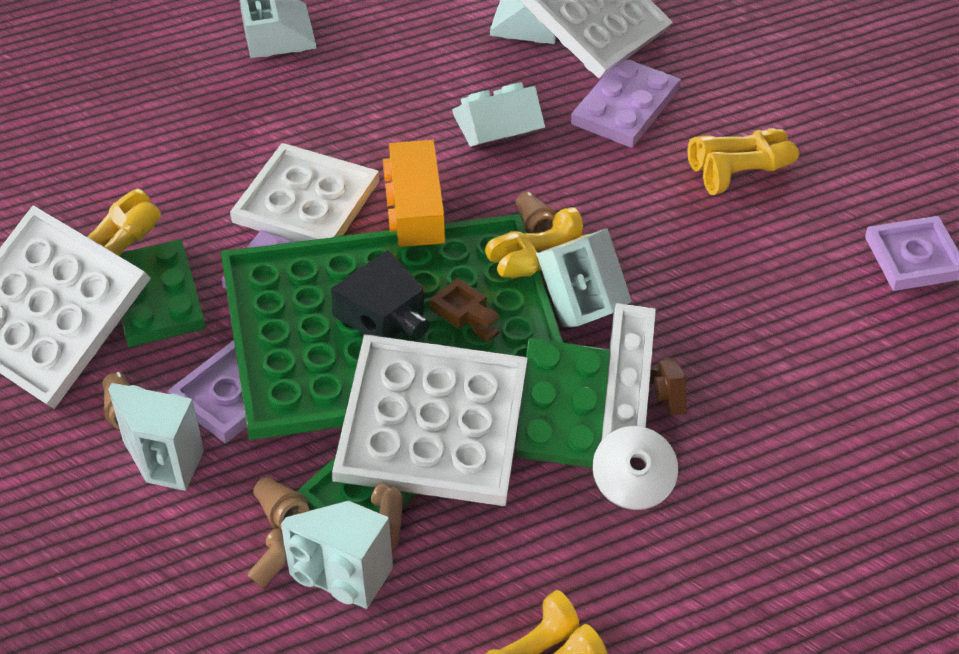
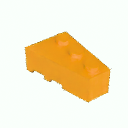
(414, 193)

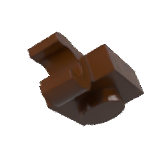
(463, 305)
(670, 386)

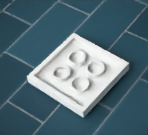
(304, 195)

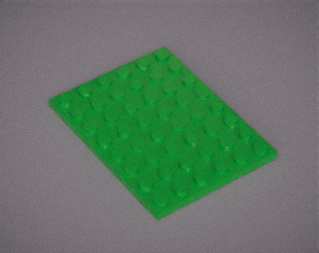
(303, 360)

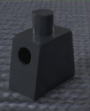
(381, 300)

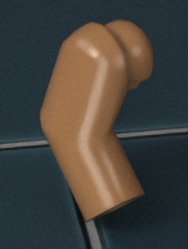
(390, 504)
(271, 561)

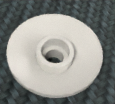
(632, 487)

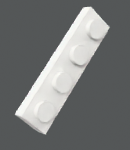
(628, 368)

